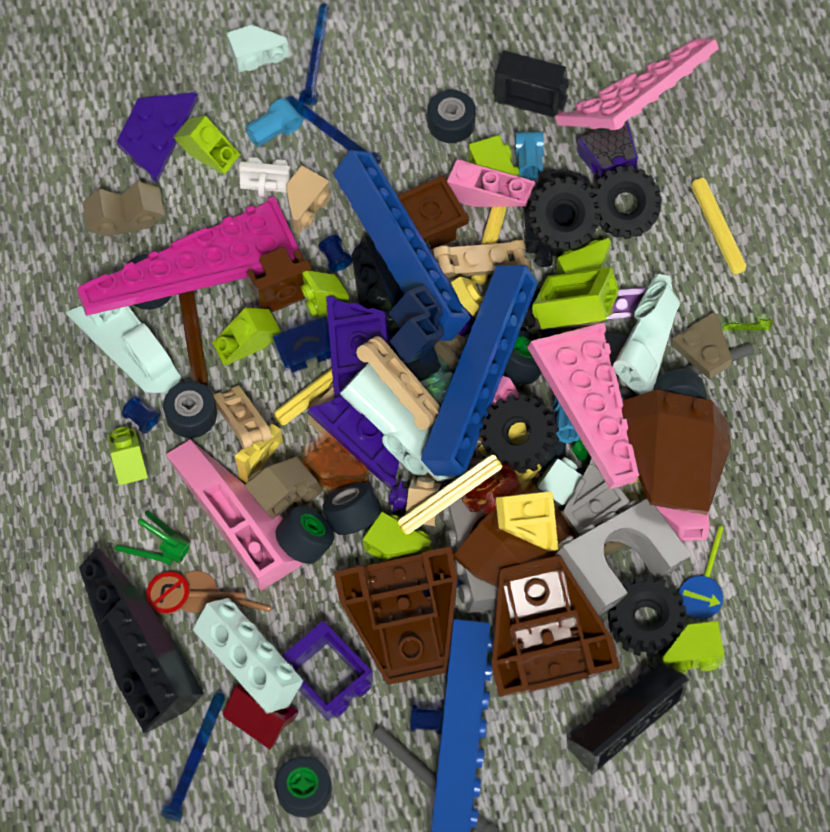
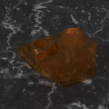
(334, 467)

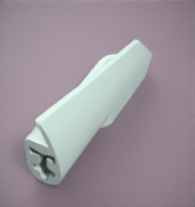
(130, 347)
(644, 349)
(381, 406)

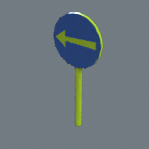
(700, 593)

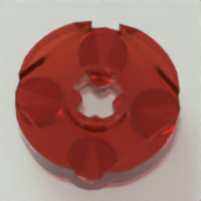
(499, 485)

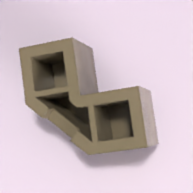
(124, 213)
(282, 485)

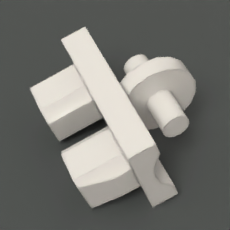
(264, 177)

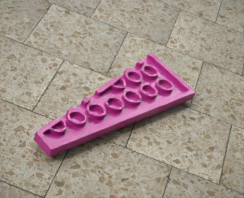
(195, 261)

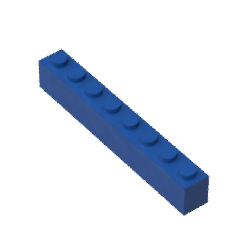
(397, 236)
(479, 371)
(463, 727)

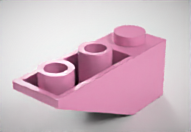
(488, 187)

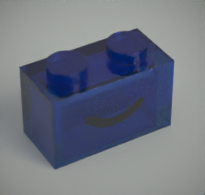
(303, 345)

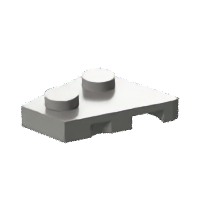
(593, 500)

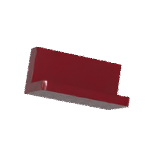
(252, 719)

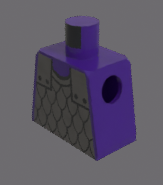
(607, 150)

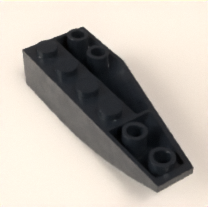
(381, 291)
(138, 647)

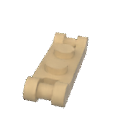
(479, 259)
(400, 381)
(242, 417)

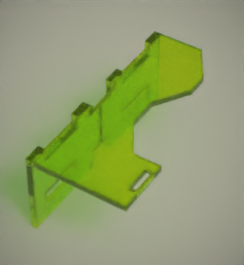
(764, 324)

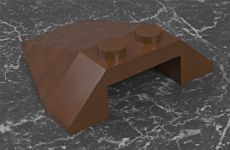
(677, 448)
(493, 549)
(395, 619)
(546, 630)

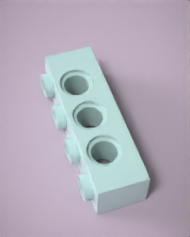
(248, 655)

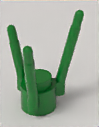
(173, 545)

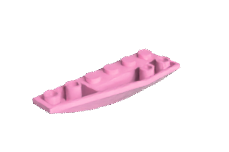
(234, 514)

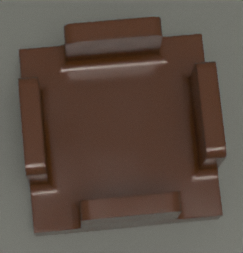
(434, 211)
(282, 280)

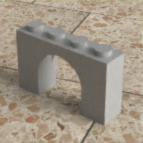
(460, 524)
(637, 526)

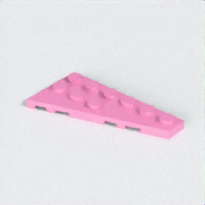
(634, 92)
(589, 393)

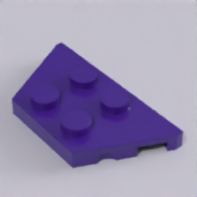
(151, 129)
(348, 329)
(358, 436)

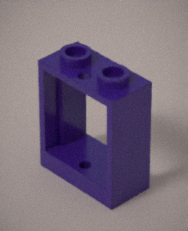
(308, 647)

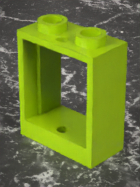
(576, 298)

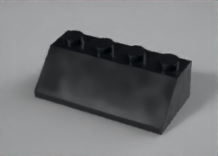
(628, 716)

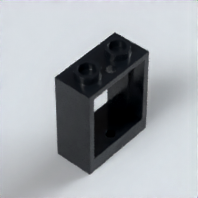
(528, 96)

